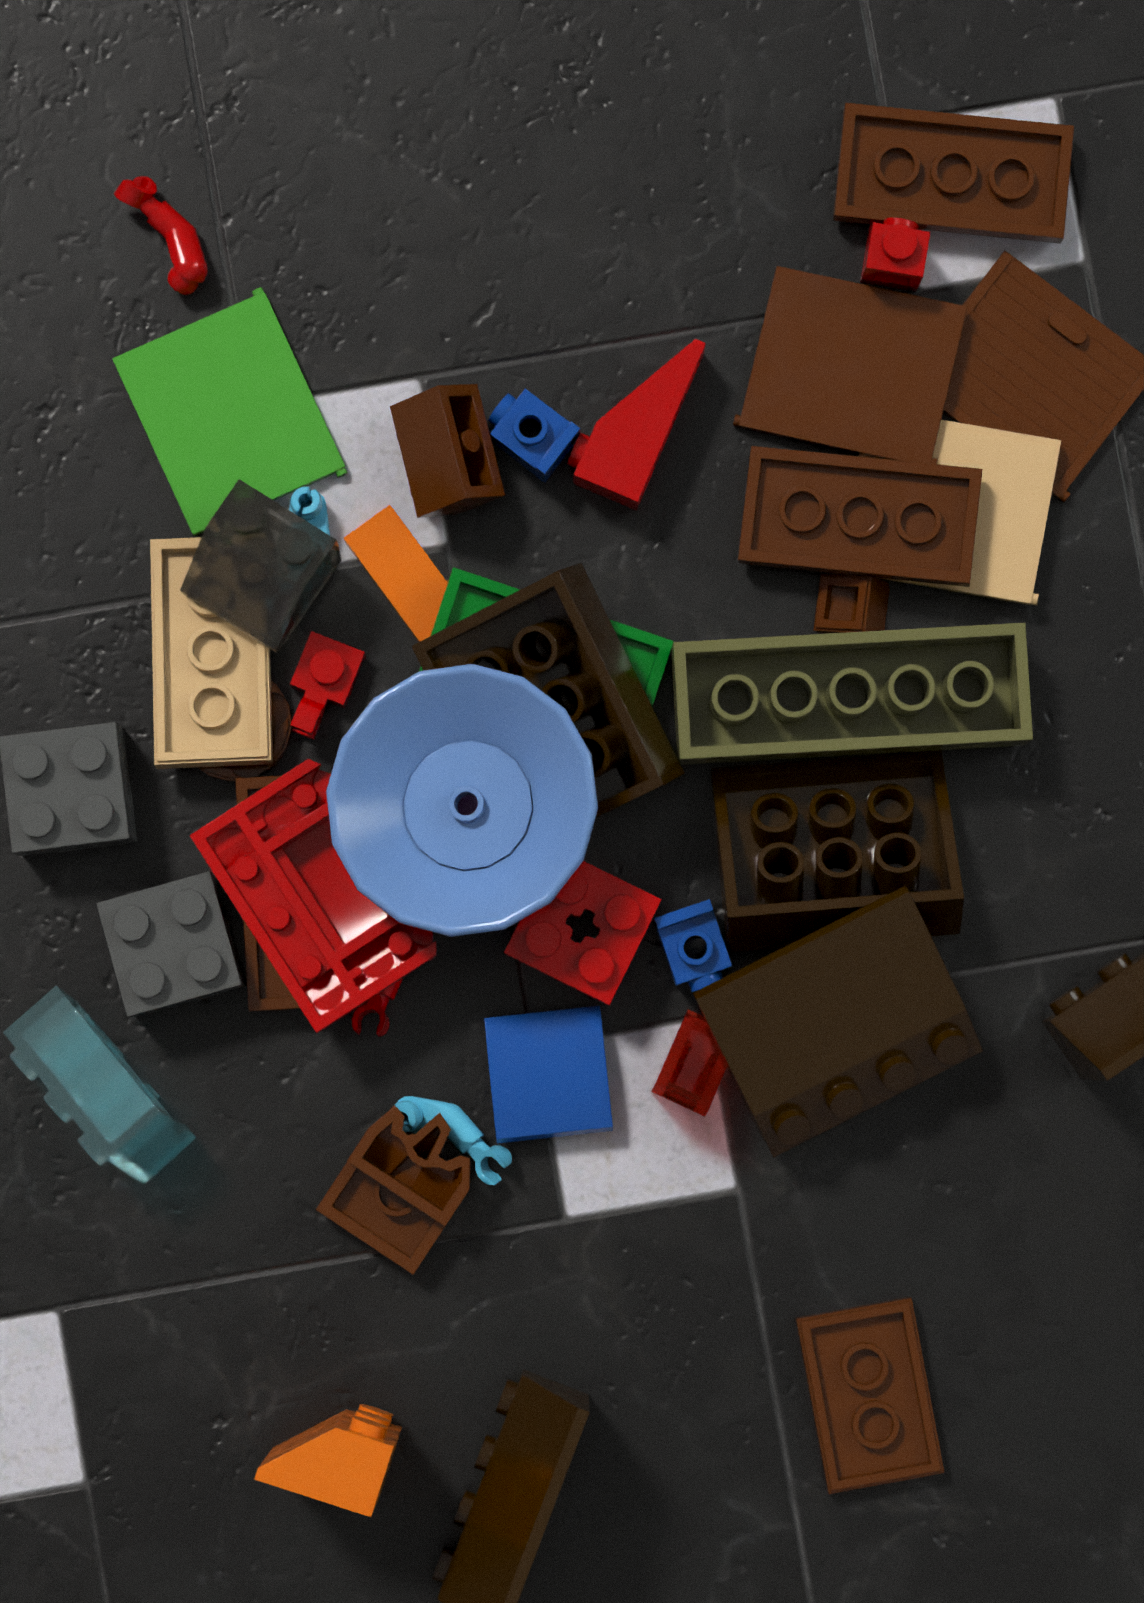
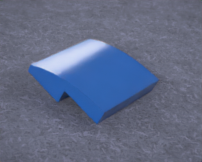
(548, 1074)

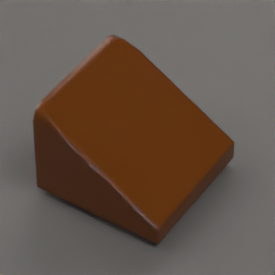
(851, 604)

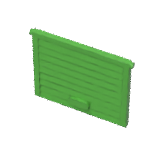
(228, 407)

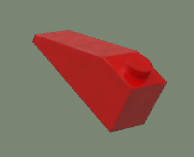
(632, 435)

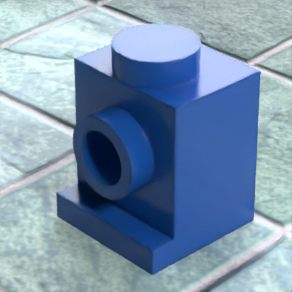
(537, 454)
(688, 922)

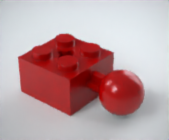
(596, 964)

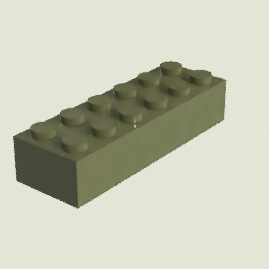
(851, 693)

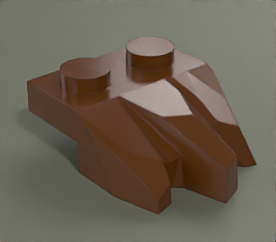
(398, 1189)

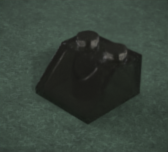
(260, 566)

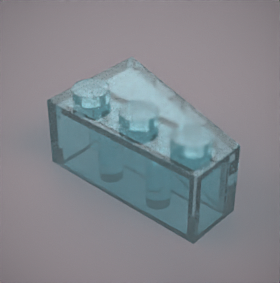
(95, 1087)

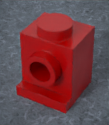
(895, 254)

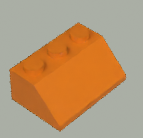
(337, 1459)

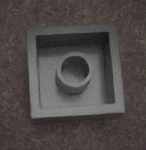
(67, 789)
(171, 944)

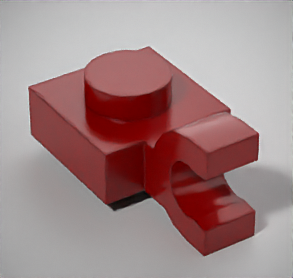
(325, 675)

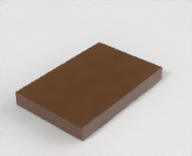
(869, 1395)

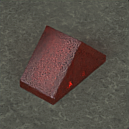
(691, 1066)

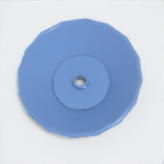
(401, 789)

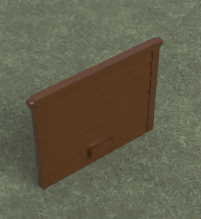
(852, 367)
(1041, 367)

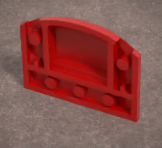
(302, 904)

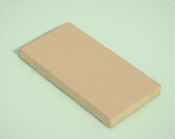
(206, 675)

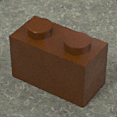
(447, 450)

